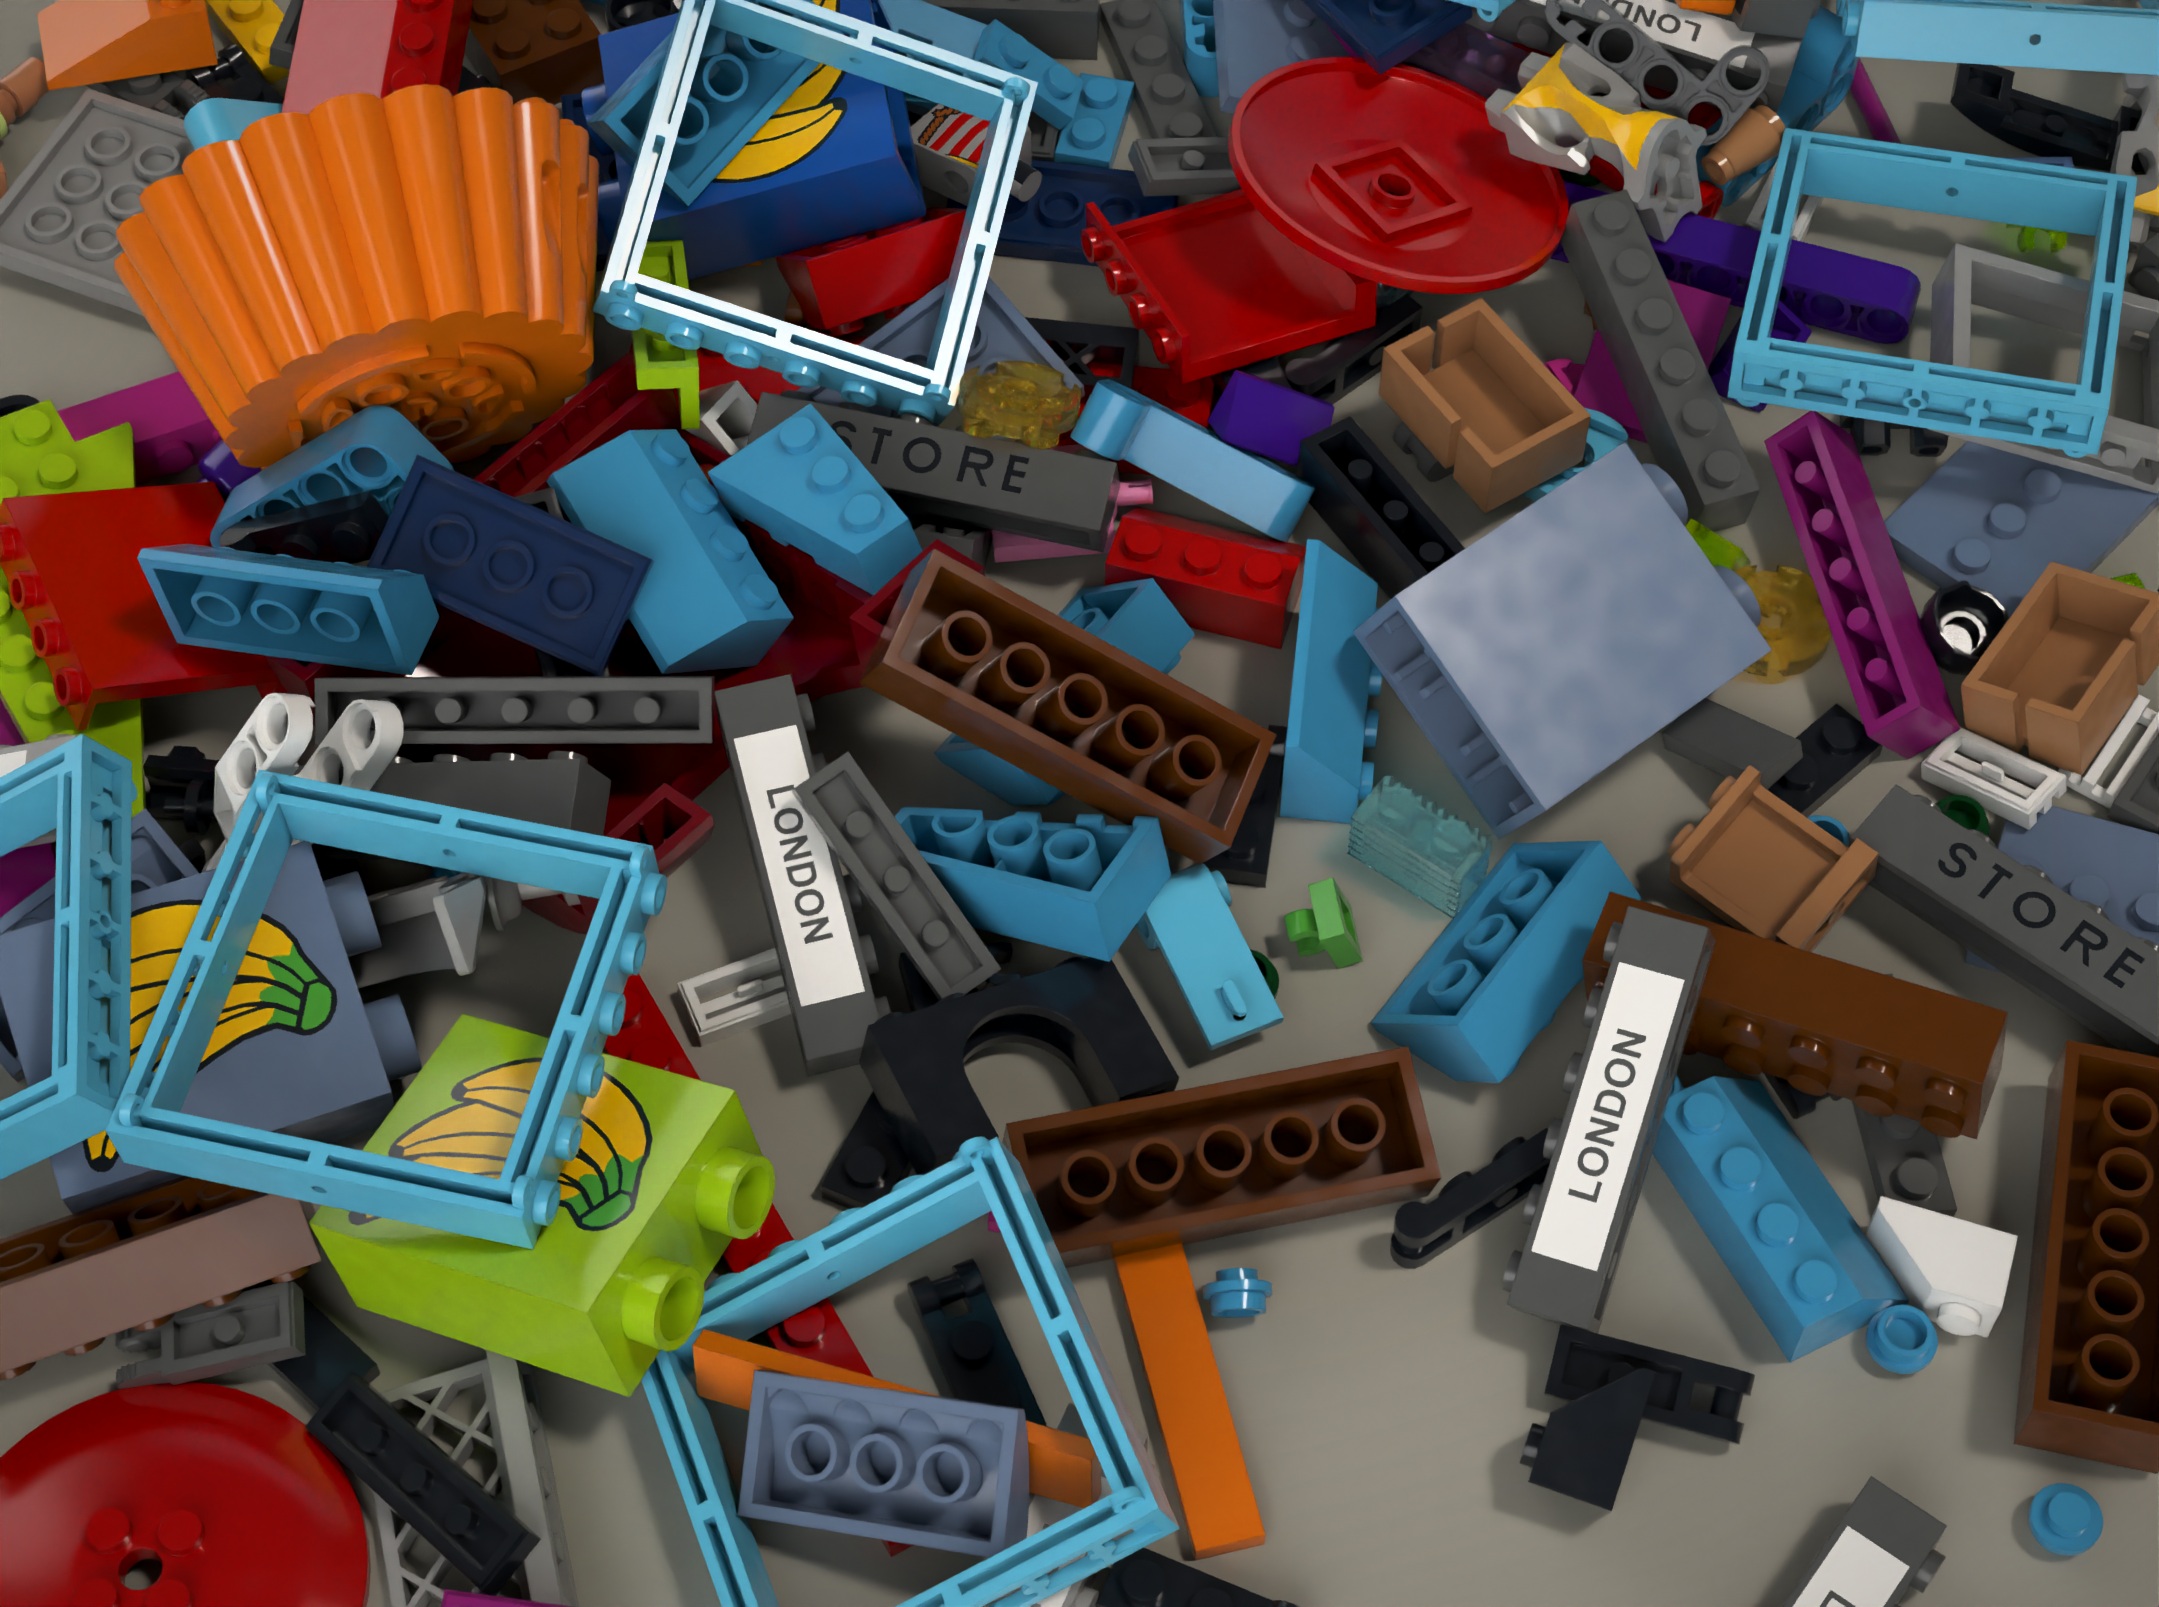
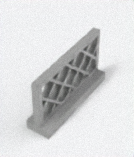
(521, 1472)

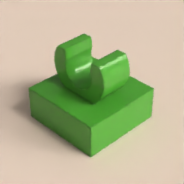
(1326, 926)

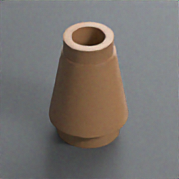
(1748, 144)

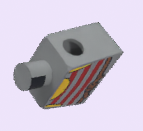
(949, 153)

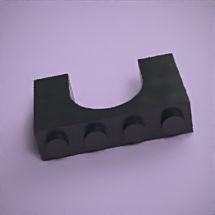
(1072, 1011)

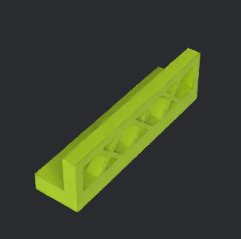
(656, 360)

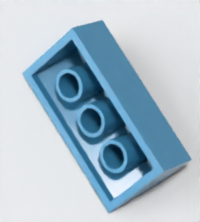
(730, 99)
(706, 591)
(292, 606)
(1126, 615)
(1330, 693)
(1504, 960)
(1772, 1215)

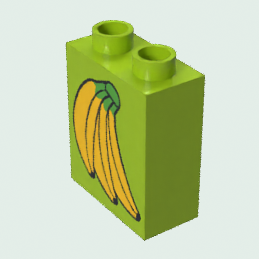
(637, 1228)

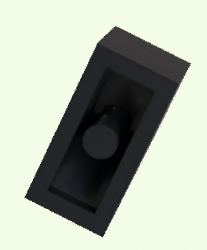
(1589, 1441)

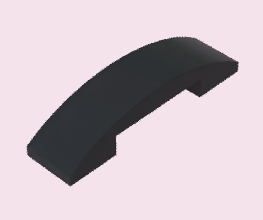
(2038, 124)

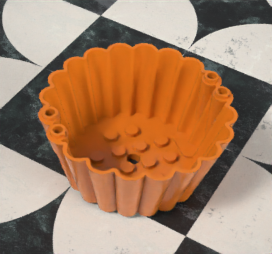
(376, 259)

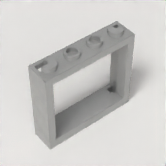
(2060, 302)

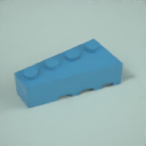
(1041, 880)

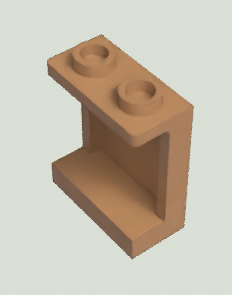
(1768, 865)

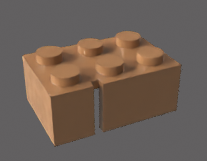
(1484, 405)
(2064, 667)

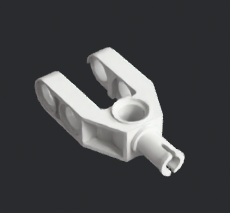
(274, 750)

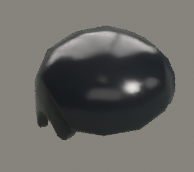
(1961, 625)

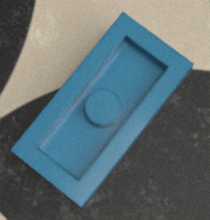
(1057, 86)
(1097, 124)

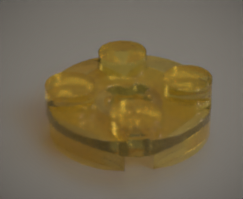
(1018, 403)
(1803, 629)

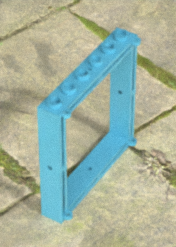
(2006, 33)
(759, 340)
(1922, 391)
(89, 800)
(505, 1210)
(853, 1246)

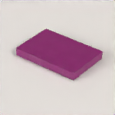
(1600, 383)

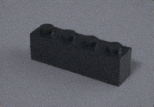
(1373, 507)

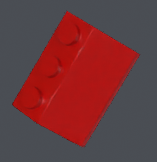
(873, 270)
(1212, 573)

